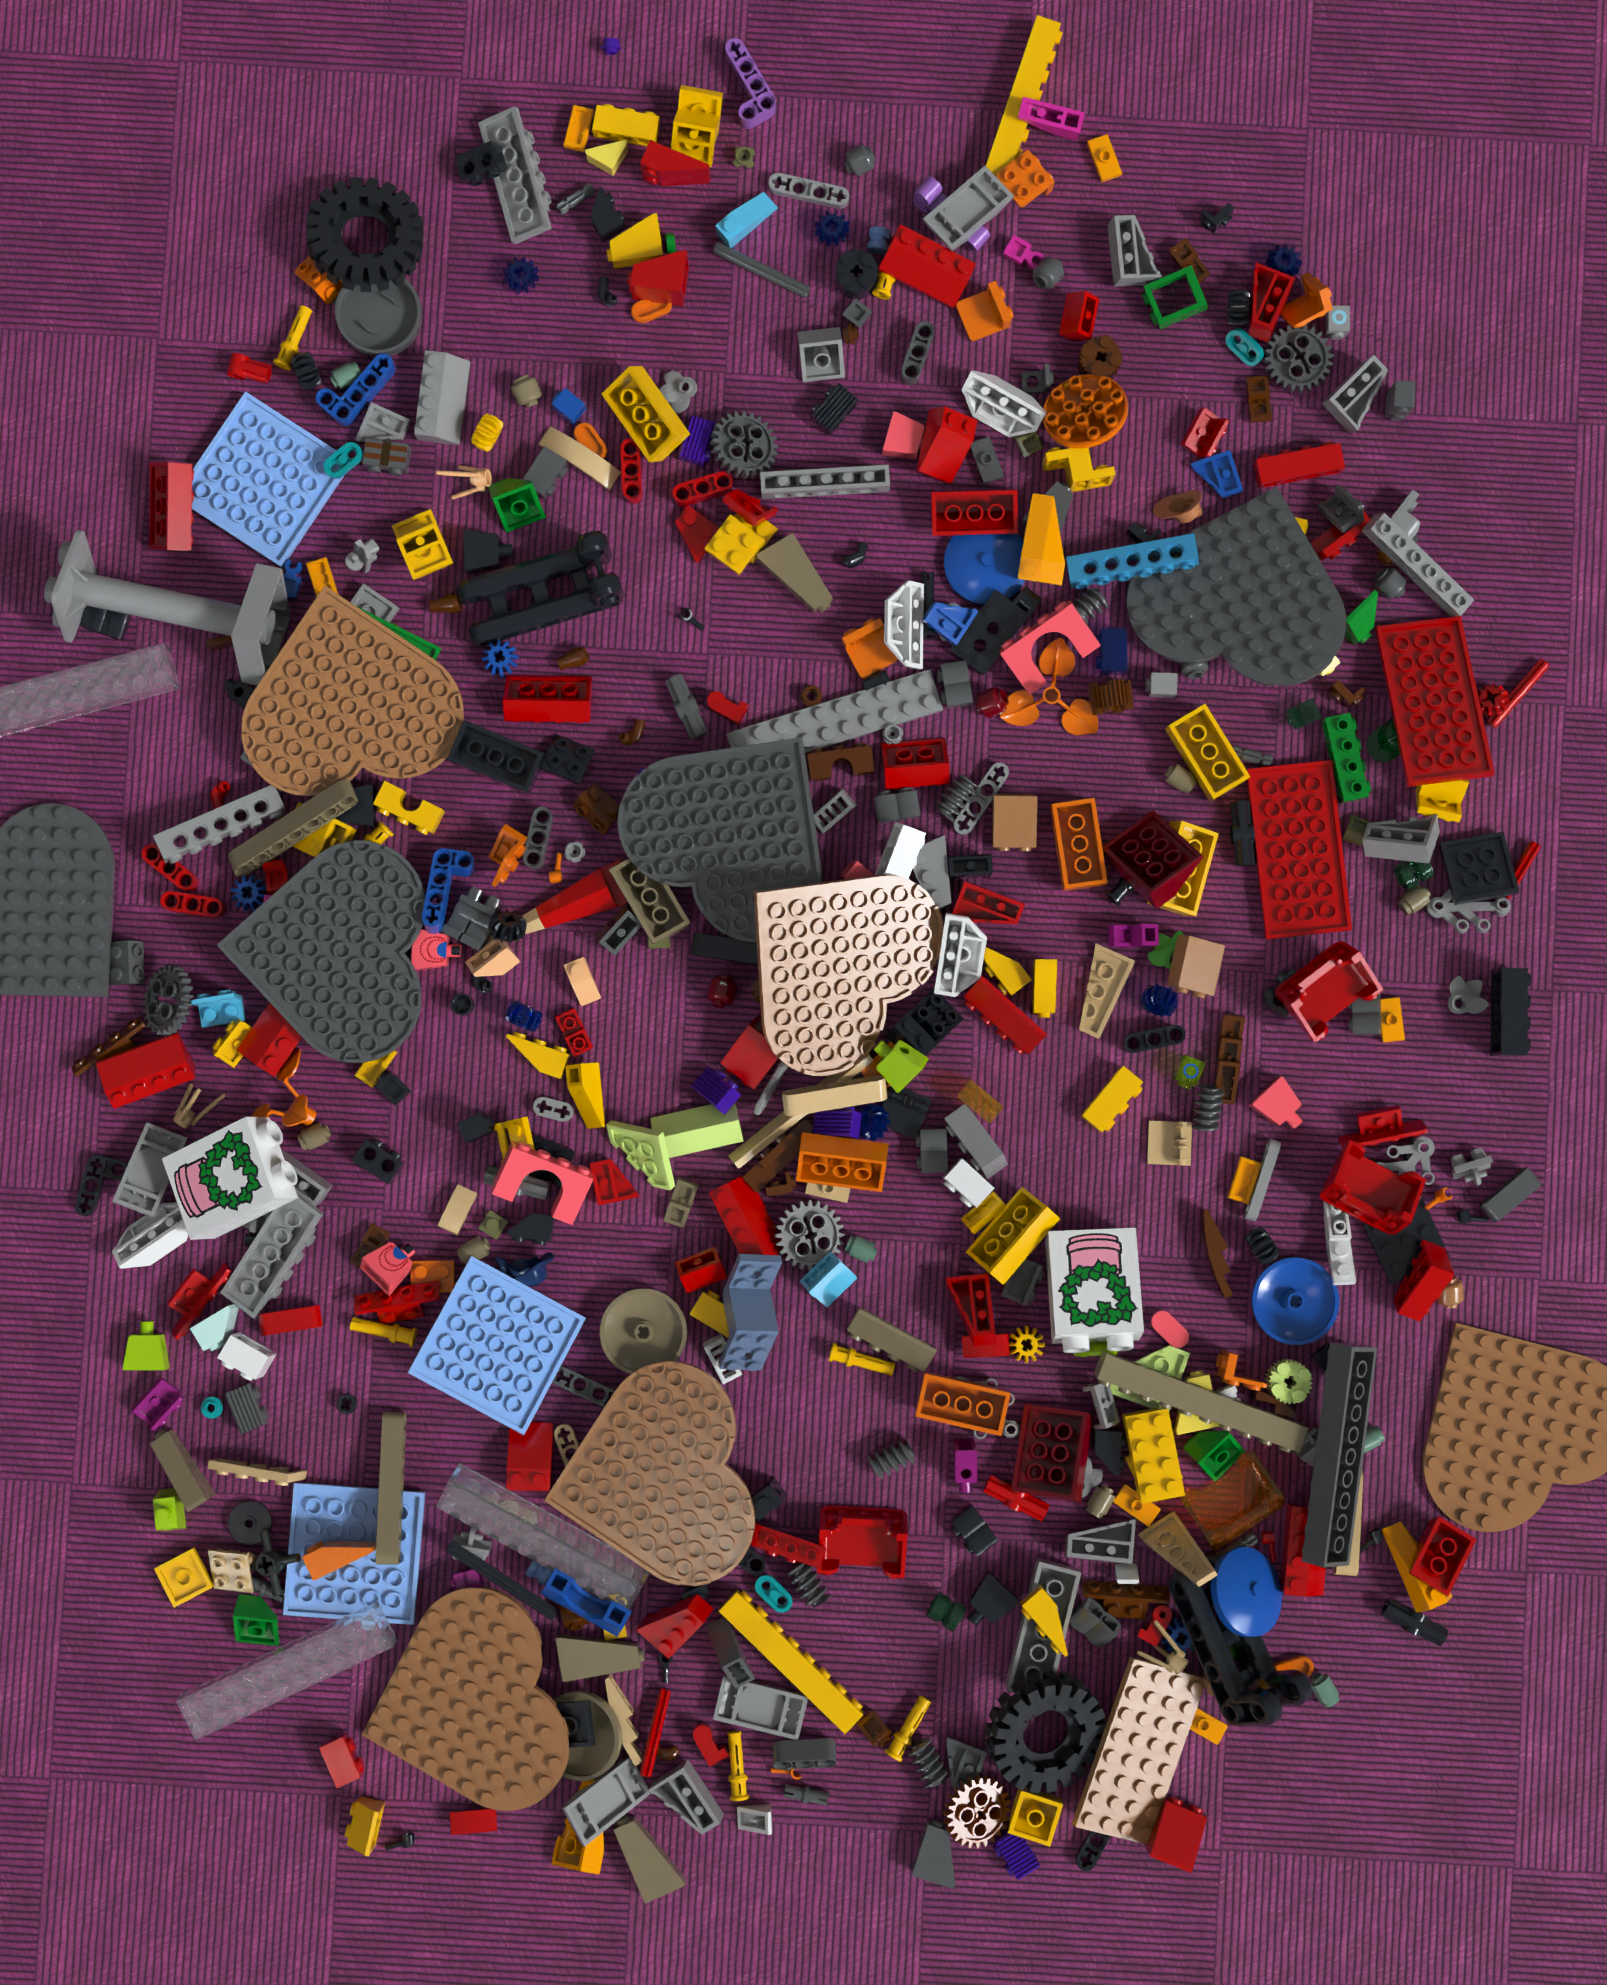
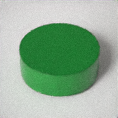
(670, 246)

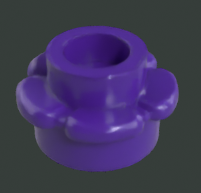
(611, 46)

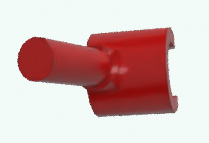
(1268, 1538)

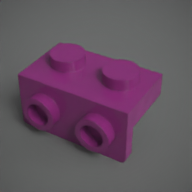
(158, 1403)

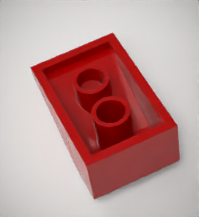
(671, 168)
(945, 443)
(531, 1458)
(1441, 1555)

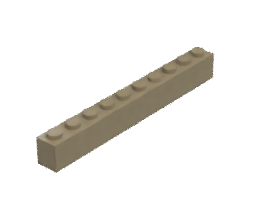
(1200, 1401)

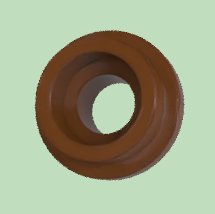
(850, 334)
(811, 689)

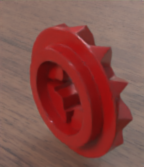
(1501, 701)

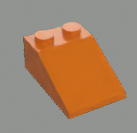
(332, 1555)

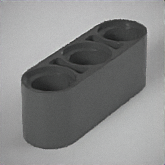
(917, 343)
(541, 848)
(1510, 1194)
(804, 1754)

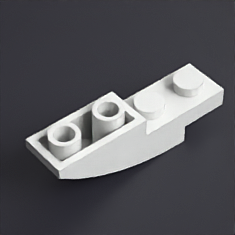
(1339, 1245)

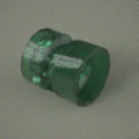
(1409, 880)
(945, 1611)

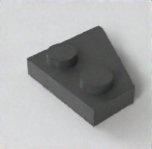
(963, 1761)

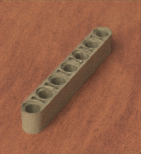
(292, 828)
(391, 1488)

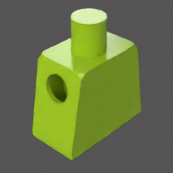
(899, 1063)
(146, 1350)
(168, 1510)

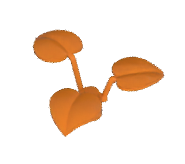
(1022, 709)
(298, 1111)

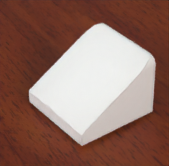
(1126, 1573)

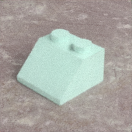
(216, 1329)

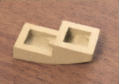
(457, 1209)

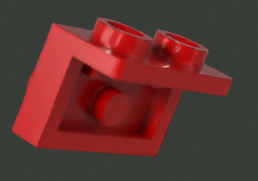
(1204, 433)

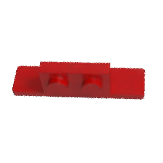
(1333, 539)
(1383, 1126)
(193, 1296)
(401, 1304)
(787, 1545)

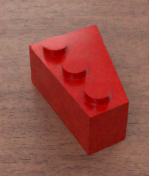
(1267, 299)
(987, 905)
(1425, 1283)
(974, 1305)
(674, 1625)

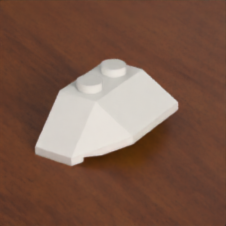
(1002, 405)
(904, 624)
(960, 955)
(151, 1237)

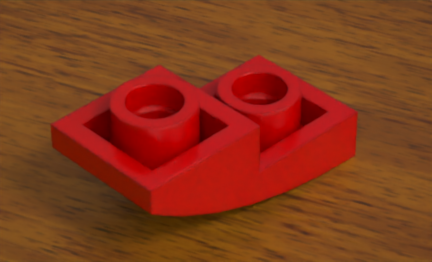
(574, 1031)
(1001, 1347)
(472, 1821)

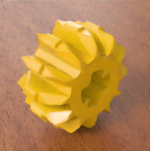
(487, 432)
(1033, 1341)

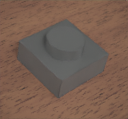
(857, 313)

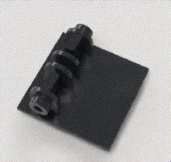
(567, 759)
(906, 1111)
(555, 1151)

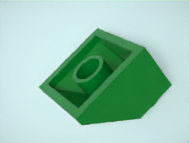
(516, 503)
(1362, 620)
(1214, 1451)
(255, 1621)

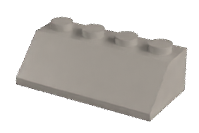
(442, 398)

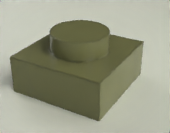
(493, 1224)

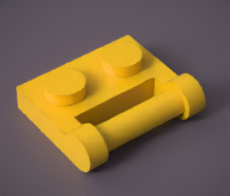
(518, 1131)

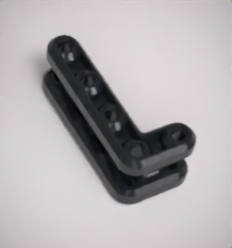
(589, 595)
(1268, 1686)

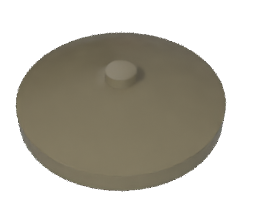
(642, 1329)
(593, 1761)

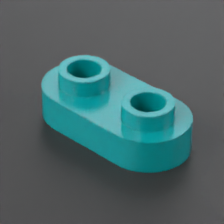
(1244, 348)
(342, 459)
(772, 1593)

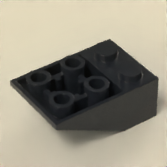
(926, 1023)

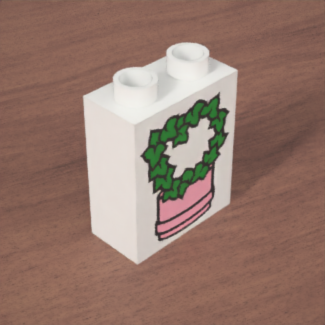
(231, 1177)
(1094, 1288)

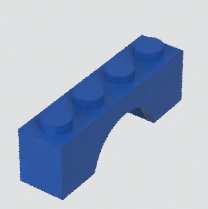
(603, 1613)

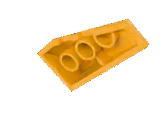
(1042, 547)
(1403, 1550)
(574, 1856)

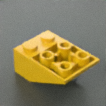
(325, 837)

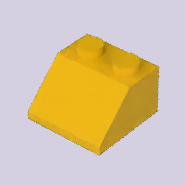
(1035, 1816)
(365, 1824)

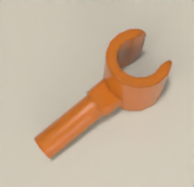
(556, 876)
(1440, 1197)
(790, 1771)

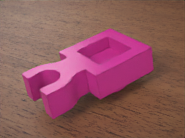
(1019, 251)

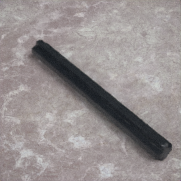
(502, 1580)

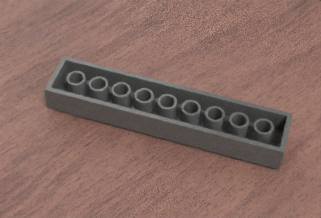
(1339, 1454)

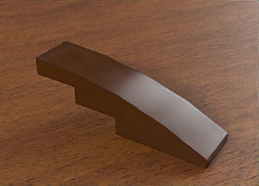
(1229, 1055)
(1213, 1246)

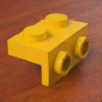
(226, 1047)

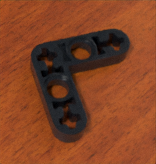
(106, 1171)

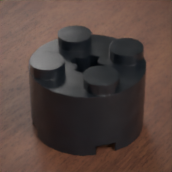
(856, 262)

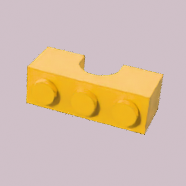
(425, 818)

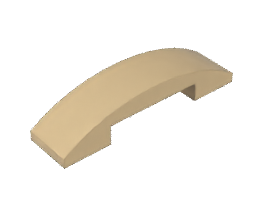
(581, 457)

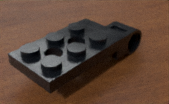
(1007, 615)
(581, 1714)

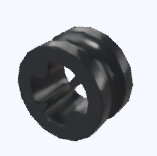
(353, 1406)

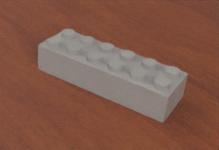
(1032, 1651)

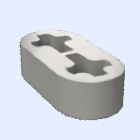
(554, 1104)

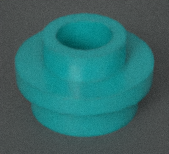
(218, 1407)

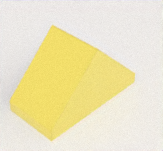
(608, 156)

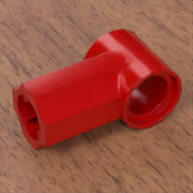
(243, 367)

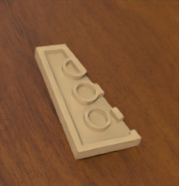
(1104, 987)
(259, 1471)
(1177, 1546)

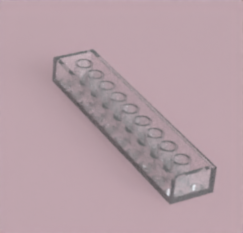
(87, 689)
(541, 1536)
(286, 1670)

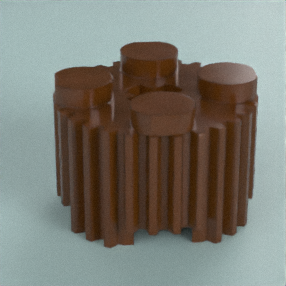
(1100, 348)
(1111, 697)

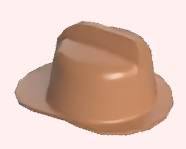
(1181, 507)

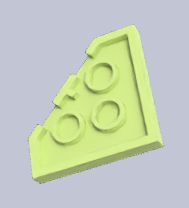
(644, 1151)
(1166, 1360)

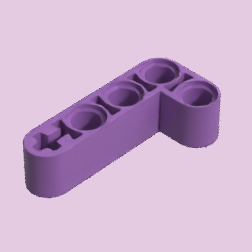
(747, 80)
(930, 195)

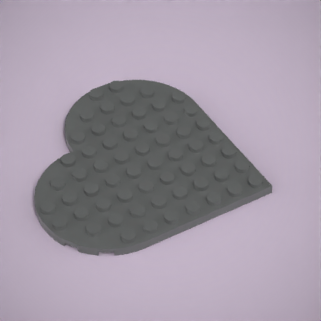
(1250, 599)
(724, 827)
(55, 903)
(336, 948)

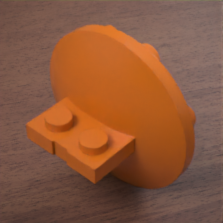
(1086, 411)

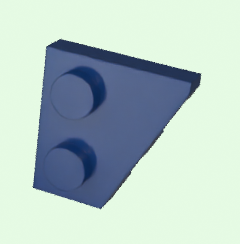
(1219, 473)
(949, 620)

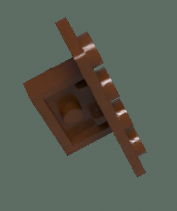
(116, 1043)
(776, 1159)
(1125, 1599)

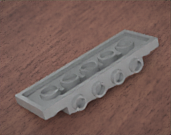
(520, 186)
(272, 1255)

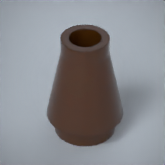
(446, 604)
(574, 658)

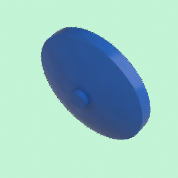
(983, 564)
(1295, 1301)
(1246, 1592)

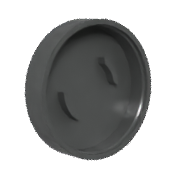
(379, 319)

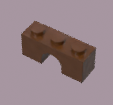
(821, 761)

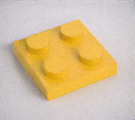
(184, 1577)

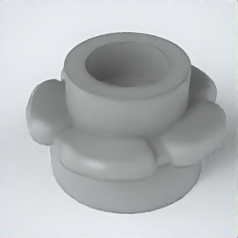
(892, 729)
(569, 851)

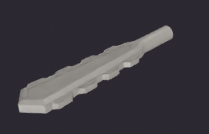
(770, 1088)

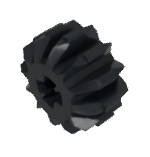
(1238, 307)
(306, 370)
(508, 926)
(1262, 1245)

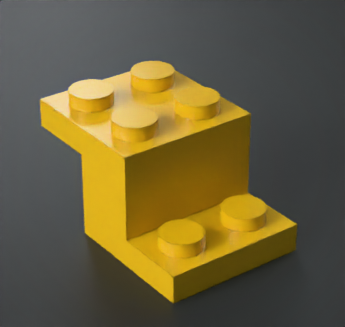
(697, 123)
(1078, 468)
(739, 542)
(422, 544)
(1441, 799)

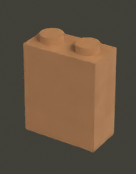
(1014, 821)
(1195, 966)

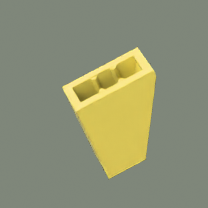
(1187, 1424)

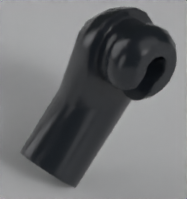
(604, 294)
(857, 558)
(481, 984)

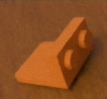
(1026, 179)
(318, 282)
(1311, 305)
(985, 312)
(868, 648)
(506, 851)
(1226, 1366)

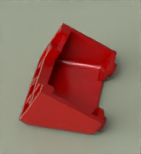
(1327, 988)
(1372, 1191)
(863, 1538)

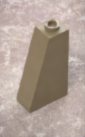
(795, 571)
(181, 1470)
(591, 1657)
(648, 1862)

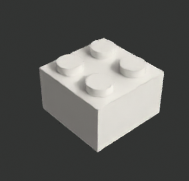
(968, 1183)
(246, 1356)

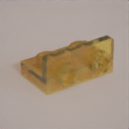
(980, 1101)

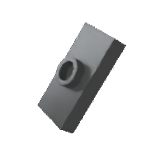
(986, 460)

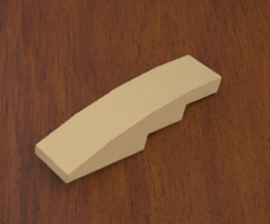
(623, 1711)

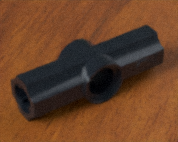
(1242, 833)
(1413, 1622)

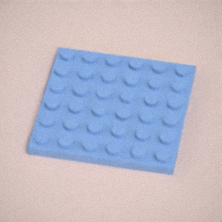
(263, 479)
(496, 1345)
(351, 1515)

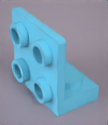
(219, 1009)
(828, 1279)

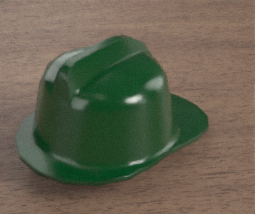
(1383, 743)

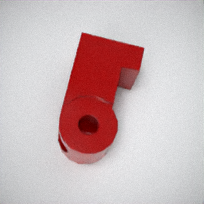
(726, 708)
(1150, 1632)
(707, 1744)

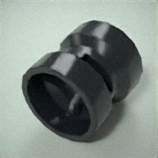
(460, 1002)

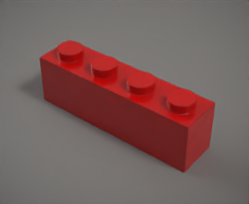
(1298, 465)

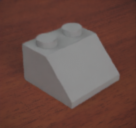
(821, 354)

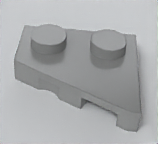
(382, 425)

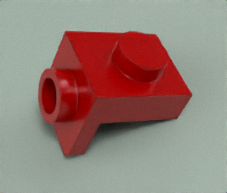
(276, 875)

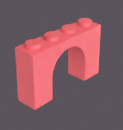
(1063, 620)
(522, 1160)

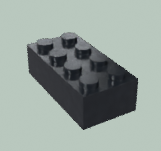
(496, 757)
(1510, 1012)

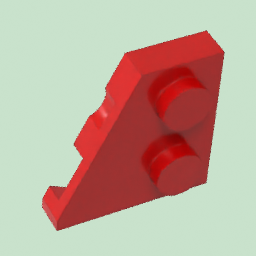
(748, 507)
(696, 531)
(610, 1183)

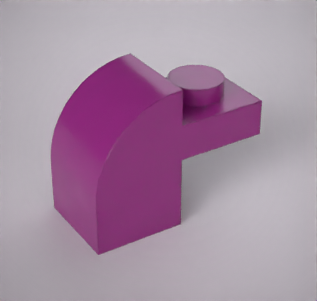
(1133, 935)

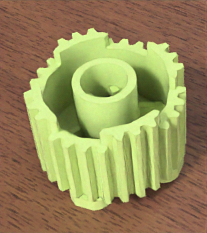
(1300, 1381)

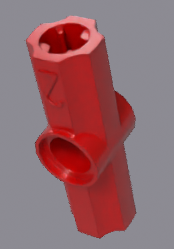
(1017, 1501)

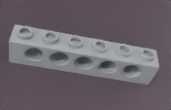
(825, 481)
(1417, 565)
(226, 813)

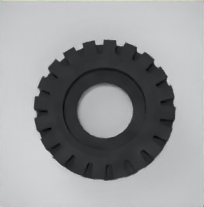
(336, 208)
(1044, 1769)

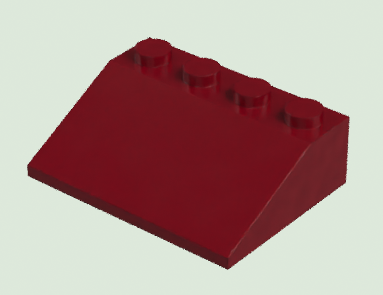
(1152, 858)
(1052, 1453)

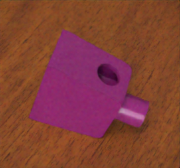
(965, 1458)

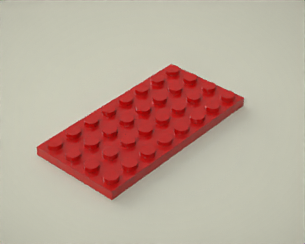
(1434, 701)
(1299, 850)

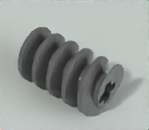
(1090, 603)
(956, 796)
(1208, 1108)
(892, 1459)
(808, 1584)
(928, 1762)

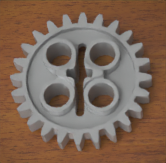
(827, 1229)

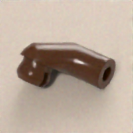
(634, 735)
(667, 1754)

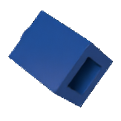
(568, 406)

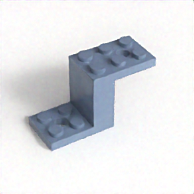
(750, 1312)

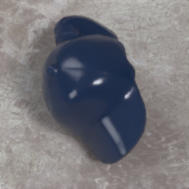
(526, 1271)

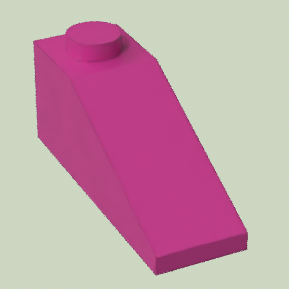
(1052, 118)

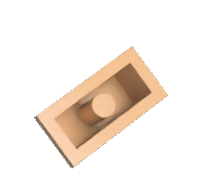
(492, 960)
(582, 981)

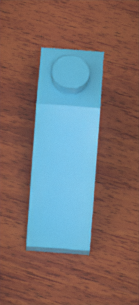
(744, 219)

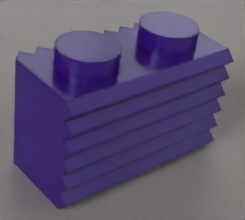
(696, 446)
(715, 1090)
(838, 1123)
(1017, 1854)

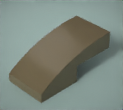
(681, 1202)

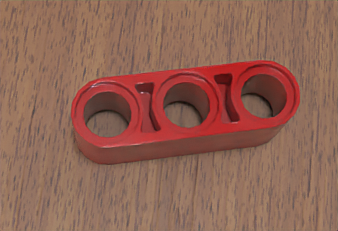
(635, 480)
(694, 496)
(177, 875)
(184, 900)
(290, 1320)

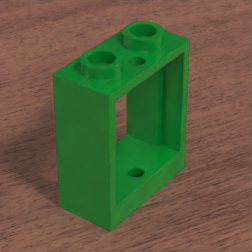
(1200, 306)

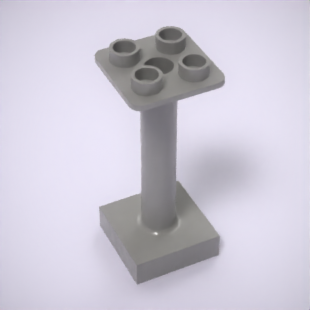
(254, 626)

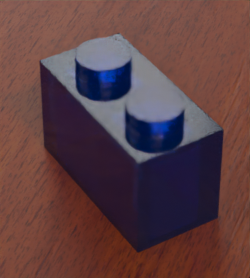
(1112, 652)

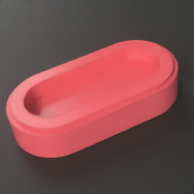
(1169, 1329)

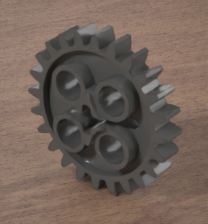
(1282, 368)
(762, 447)
(168, 983)

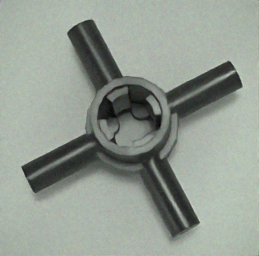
(272, 1562)

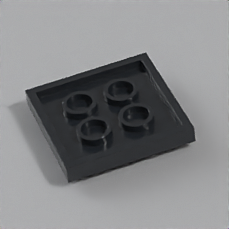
(1478, 868)
(1398, 1250)

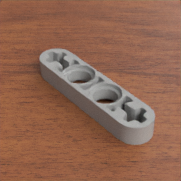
(807, 195)
(983, 800)
(1268, 1162)

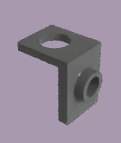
(1044, 377)

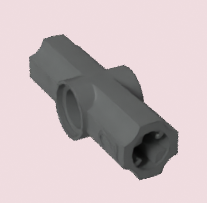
(686, 707)
(529, 1186)

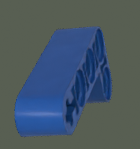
(358, 387)
(442, 890)

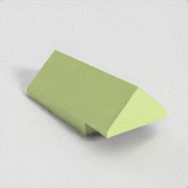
(698, 1129)

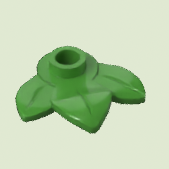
(1165, 950)

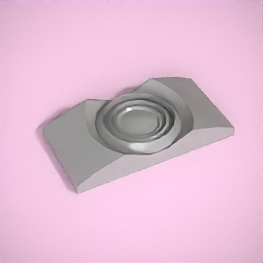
(968, 208)
(146, 1175)
(761, 1708)
(605, 1800)

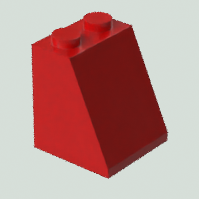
(660, 279)
(750, 1055)
(1177, 1834)

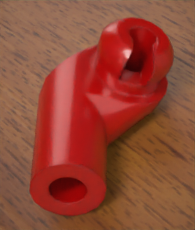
(218, 793)

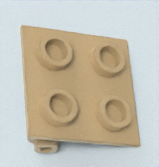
(1169, 1143)
(231, 1570)

